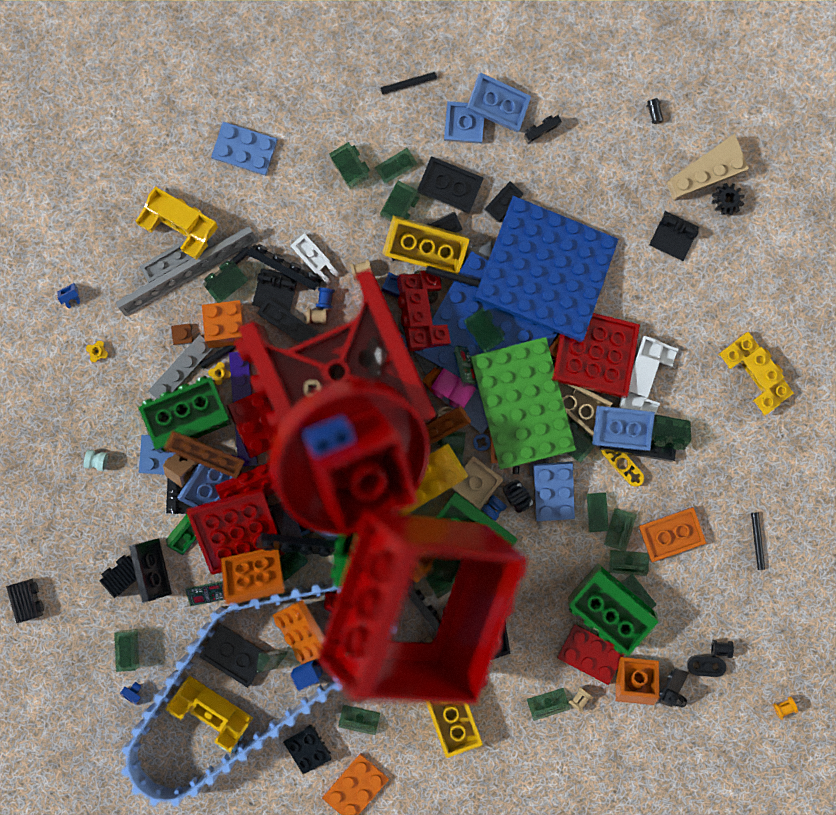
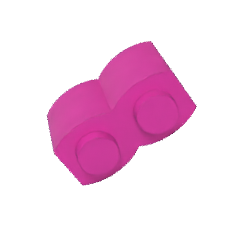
(451, 387)

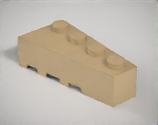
(712, 168)
(582, 406)

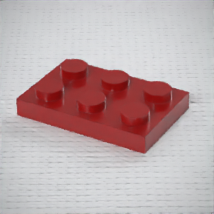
(252, 423)
(590, 654)

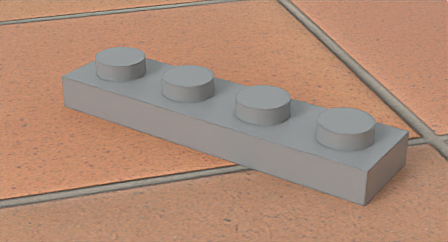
(167, 261)
(181, 367)

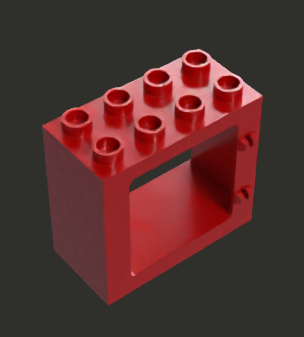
(371, 595)

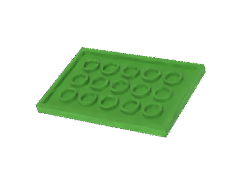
(522, 403)

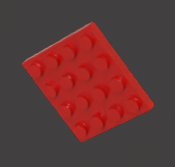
(602, 359)
(231, 526)

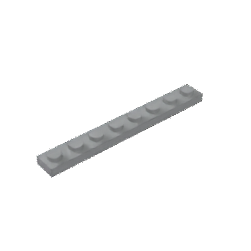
(186, 271)

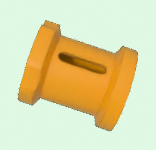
(785, 708)

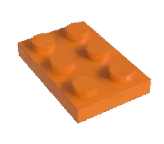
(672, 534)
(355, 787)

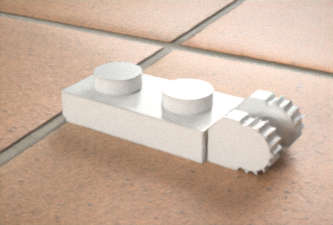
(313, 257)

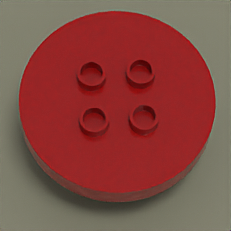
(370, 474)

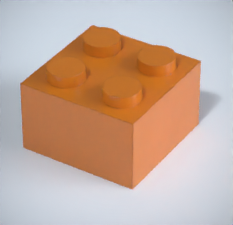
(222, 323)

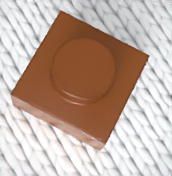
(182, 334)

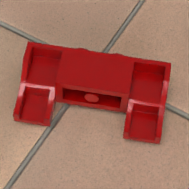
(416, 311)
(247, 481)

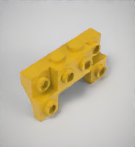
(180, 217)
(761, 370)
(212, 710)

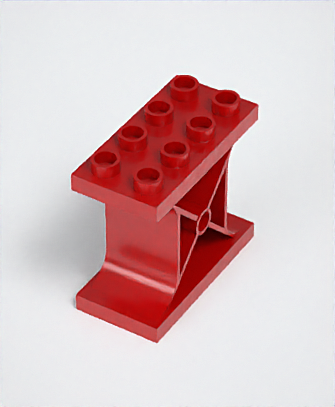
(286, 371)

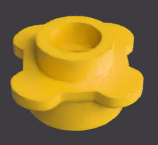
(98, 346)
(224, 373)

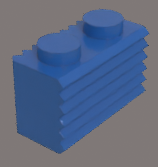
(328, 436)
(306, 674)

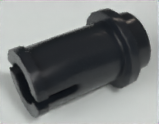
(654, 109)

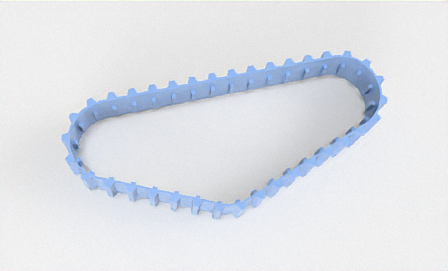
(156, 792)

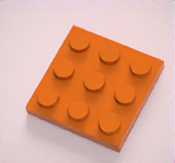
(252, 576)
(300, 631)

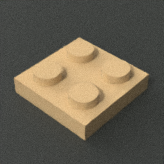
(479, 483)

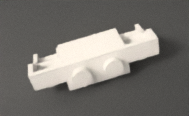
(645, 366)

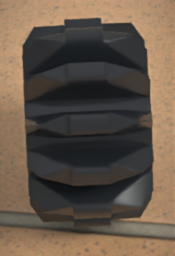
(733, 204)
(517, 496)

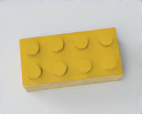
(425, 245)
(441, 474)
(455, 727)

